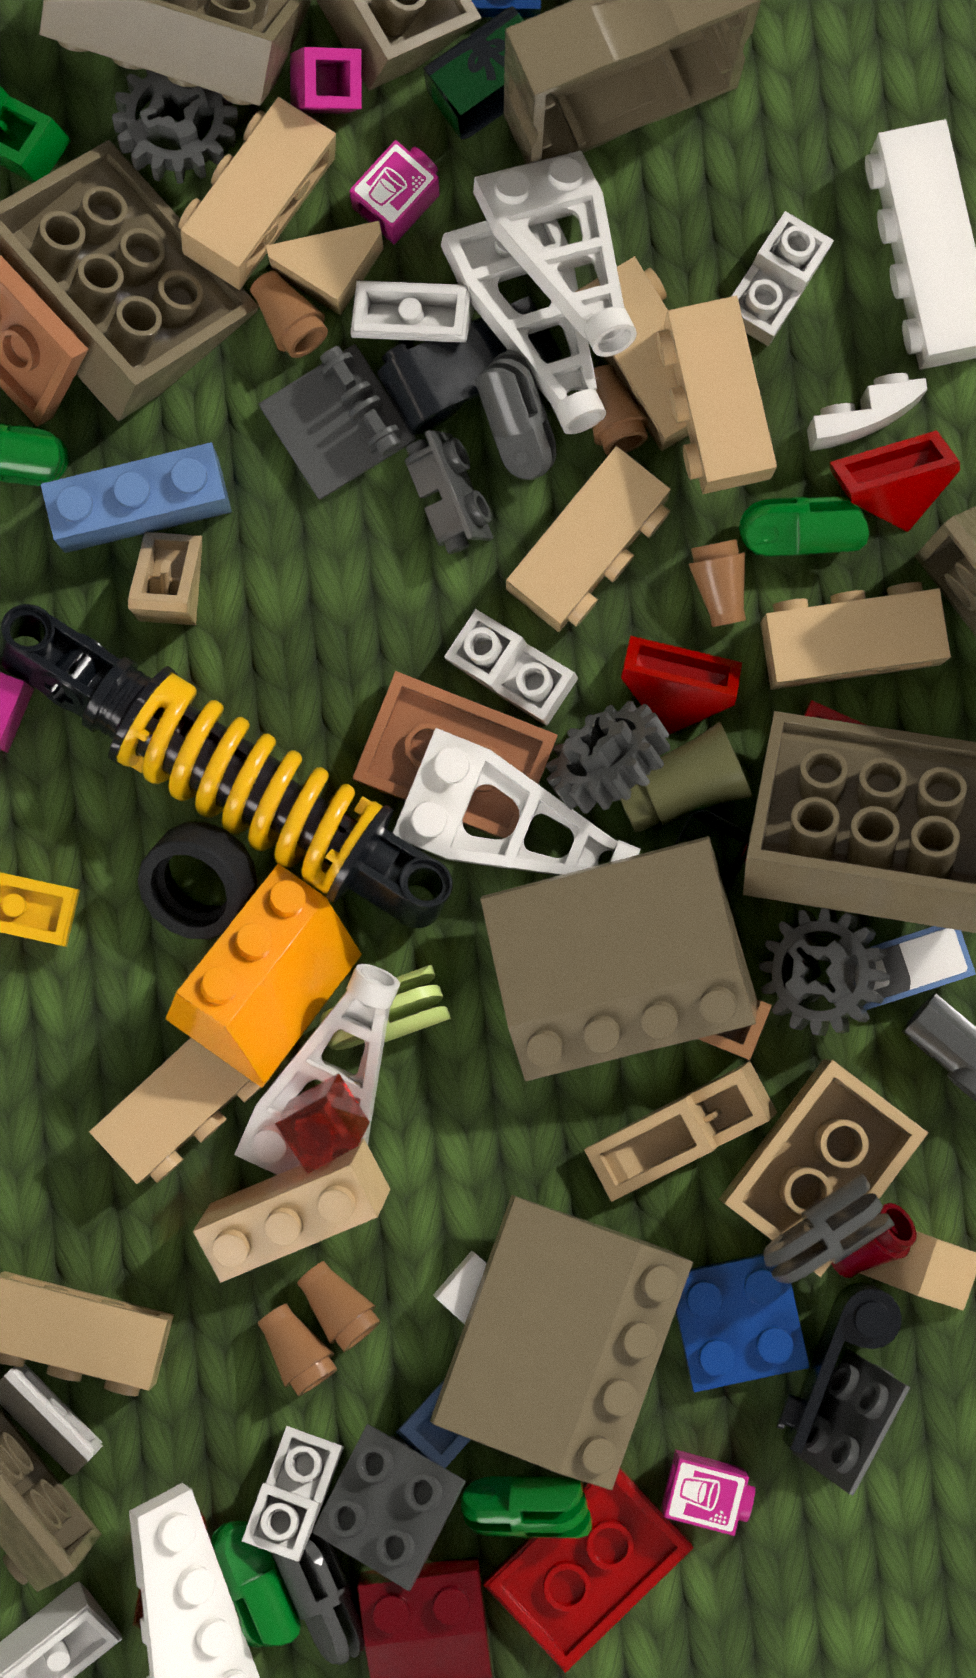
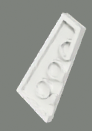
(185, 1600)

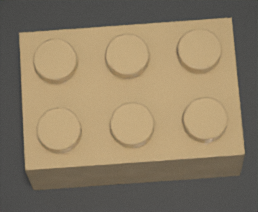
(817, 1146)

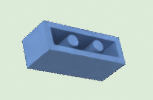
(136, 498)

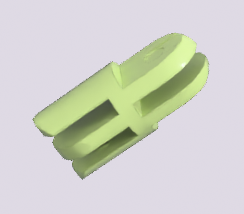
(406, 1003)

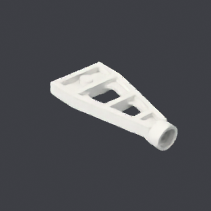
(548, 192)
(480, 265)
(442, 794)
(360, 1012)

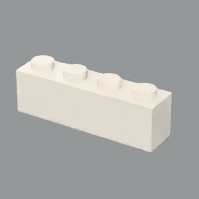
(929, 239)

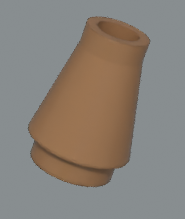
(290, 317)
(624, 420)
(720, 579)
(339, 1307)
(297, 1351)

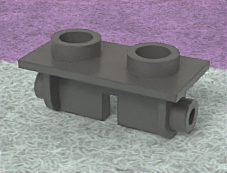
(443, 469)

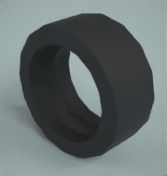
(175, 908)

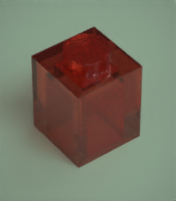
(322, 1123)

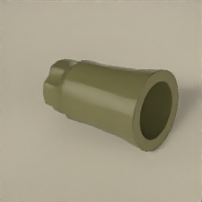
(691, 780)

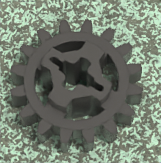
(170, 144)
(608, 757)
(844, 956)

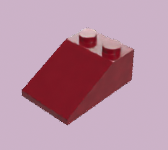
(427, 1630)

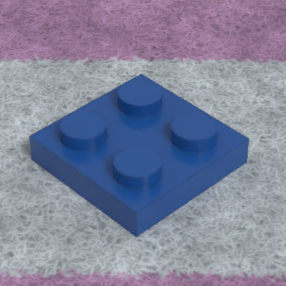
(738, 1324)

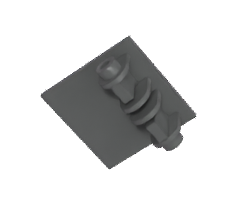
(336, 421)
(852, 1420)
(388, 1506)

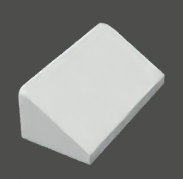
(411, 311)
(47, 1419)
(59, 1638)

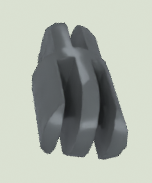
(517, 416)
(828, 1232)
(323, 1600)

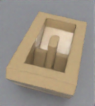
(328, 262)
(167, 579)
(931, 1271)

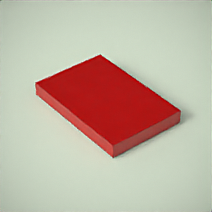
(580, 1587)

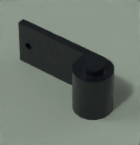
(438, 377)
(859, 1316)

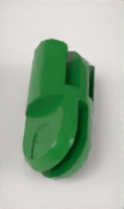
(30, 455)
(803, 526)
(527, 1507)
(255, 1588)

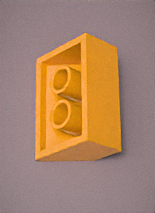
(266, 976)

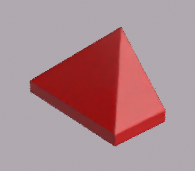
(898, 478)
(679, 682)

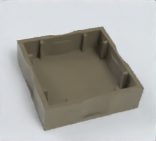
(617, 66)

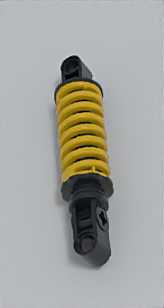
(172, 740)

